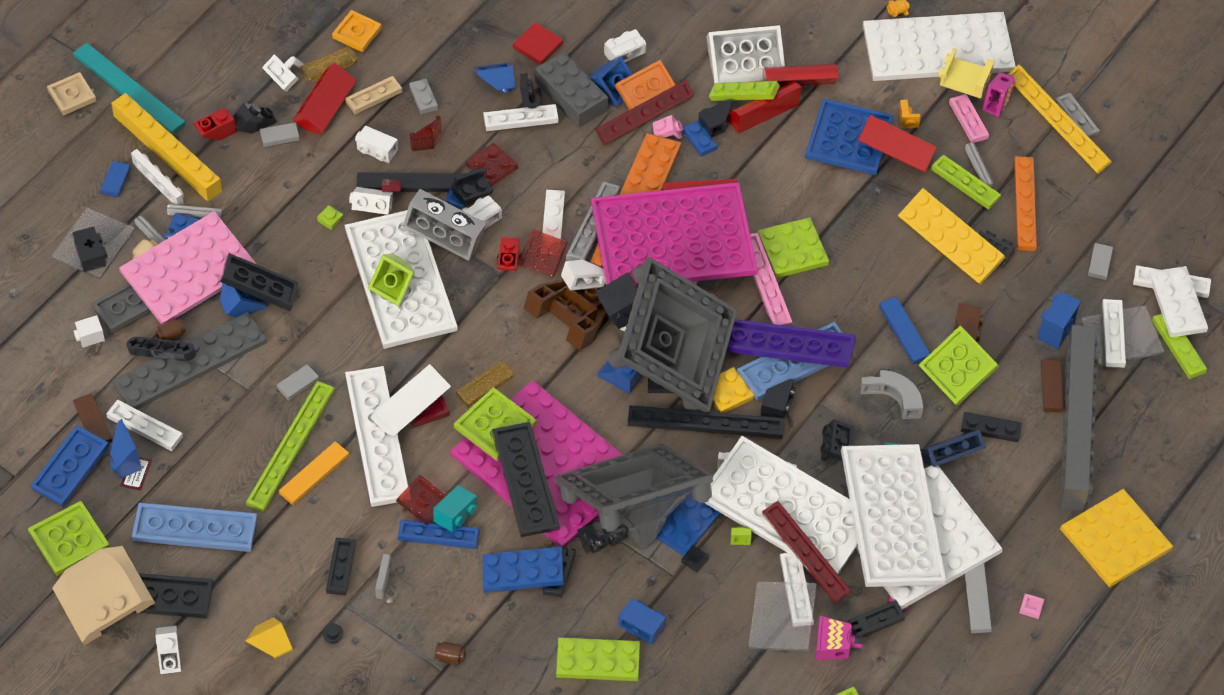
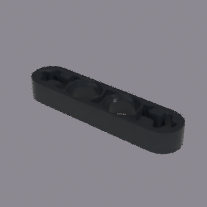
(140, 346)

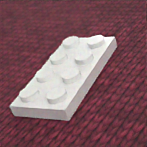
(1178, 301)

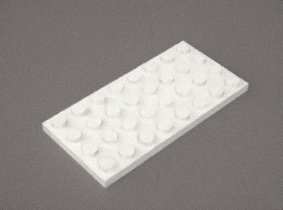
(920, 44)
(425, 306)
(756, 479)
(892, 515)

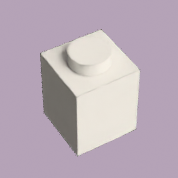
(89, 331)

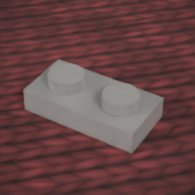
(423, 96)

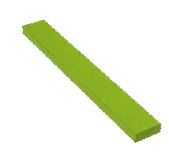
(290, 446)

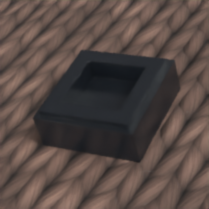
(695, 558)

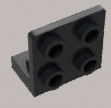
(595, 537)

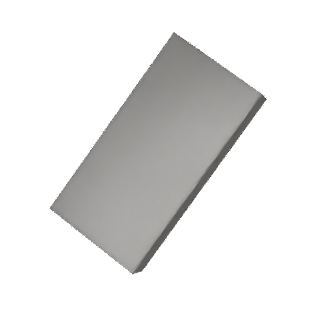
(279, 134)
(1100, 261)
(297, 382)
(383, 576)

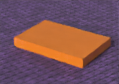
(644, 84)

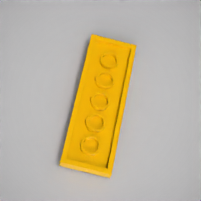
(951, 236)

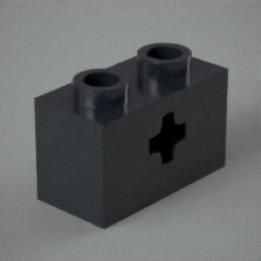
(89, 249)

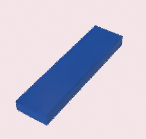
(904, 330)
(436, 534)

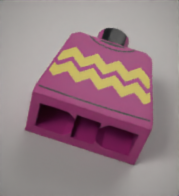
(1000, 86)
(835, 639)

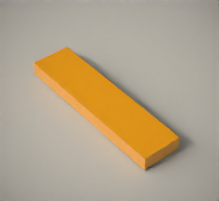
(314, 473)

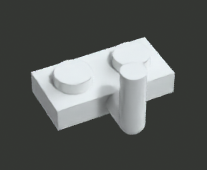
(281, 72)

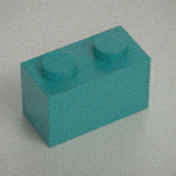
(455, 508)

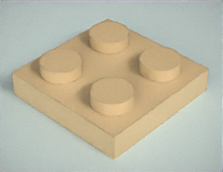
(71, 93)

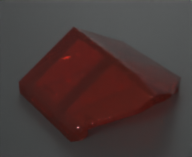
(427, 136)

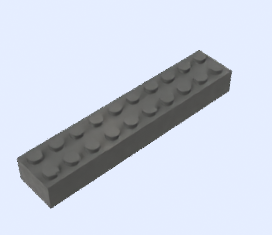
(1078, 418)

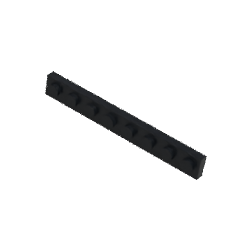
(706, 422)

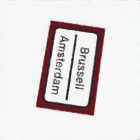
(136, 480)

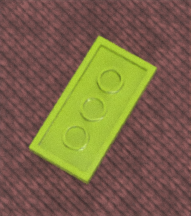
(598, 659)

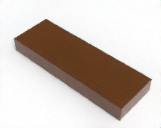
(1052, 386)
(92, 417)

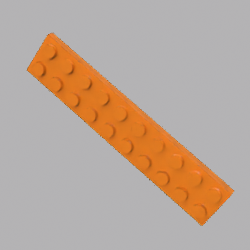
(648, 171)

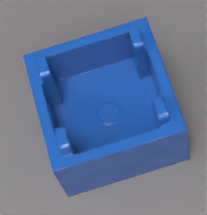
(1058, 320)

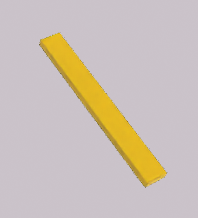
(1059, 120)

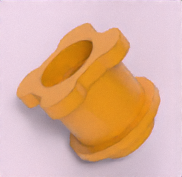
(897, 7)

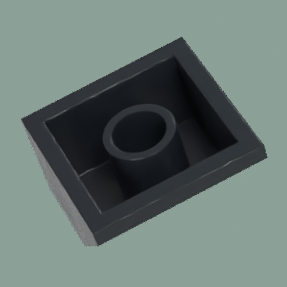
(618, 299)

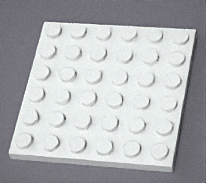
(960, 535)

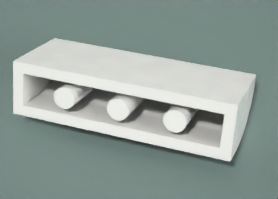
(410, 401)

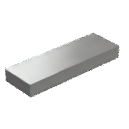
(1077, 114)

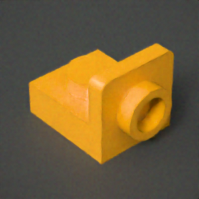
(907, 119)

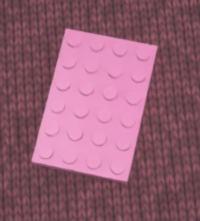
(183, 268)

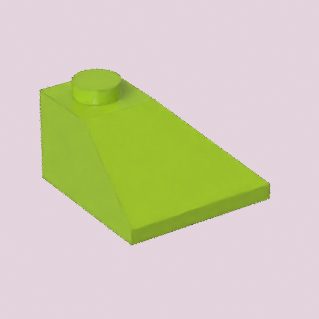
(392, 278)

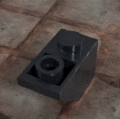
(253, 118)
(716, 118)
(777, 399)

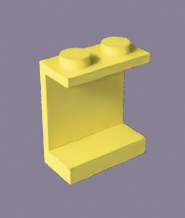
(965, 75)

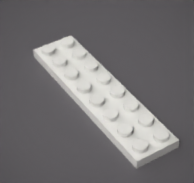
(378, 450)

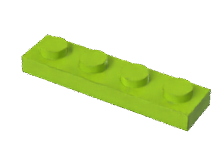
(744, 91)
(966, 182)
(1181, 349)

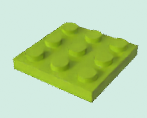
(793, 247)
(958, 365)
(490, 412)
(68, 537)

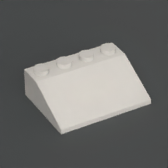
(744, 53)

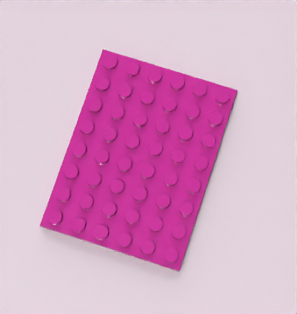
(688, 230)
(563, 446)

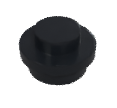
(333, 633)

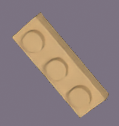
(373, 95)

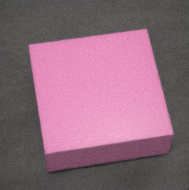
(1031, 606)

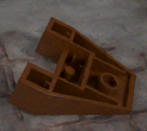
(576, 308)

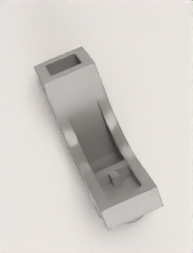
(897, 387)

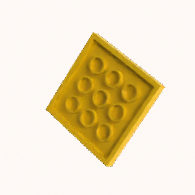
(1116, 538)

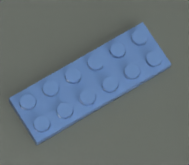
(768, 372)
(194, 527)

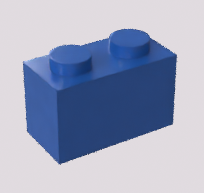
(642, 621)

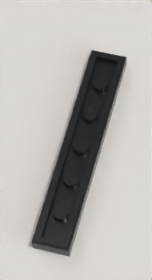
(409, 181)

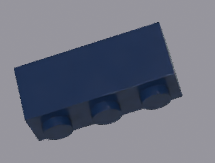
(952, 448)

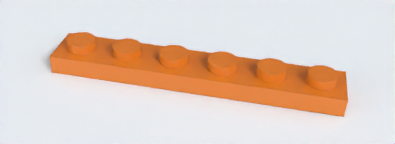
(1025, 203)

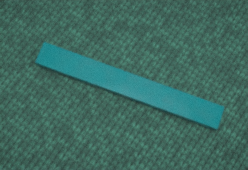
(124, 84)

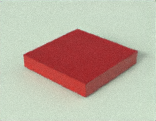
(537, 43)

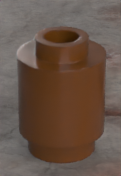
(170, 330)
(450, 653)

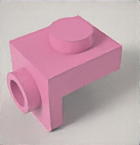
(667, 127)

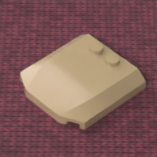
(101, 591)

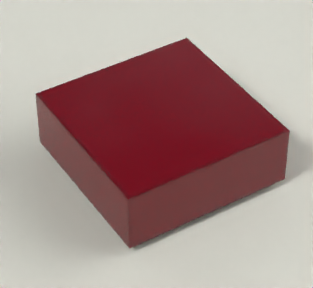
(391, 185)

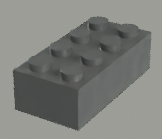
(571, 89)

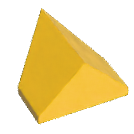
(270, 638)

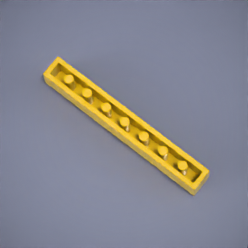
(166, 147)

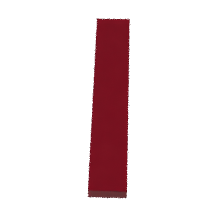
(644, 112)
(806, 552)

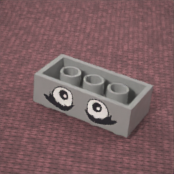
(444, 224)

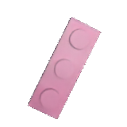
(969, 118)

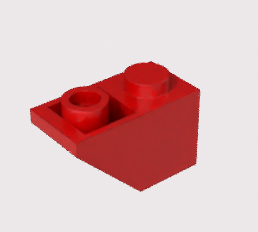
(216, 125)
(509, 254)

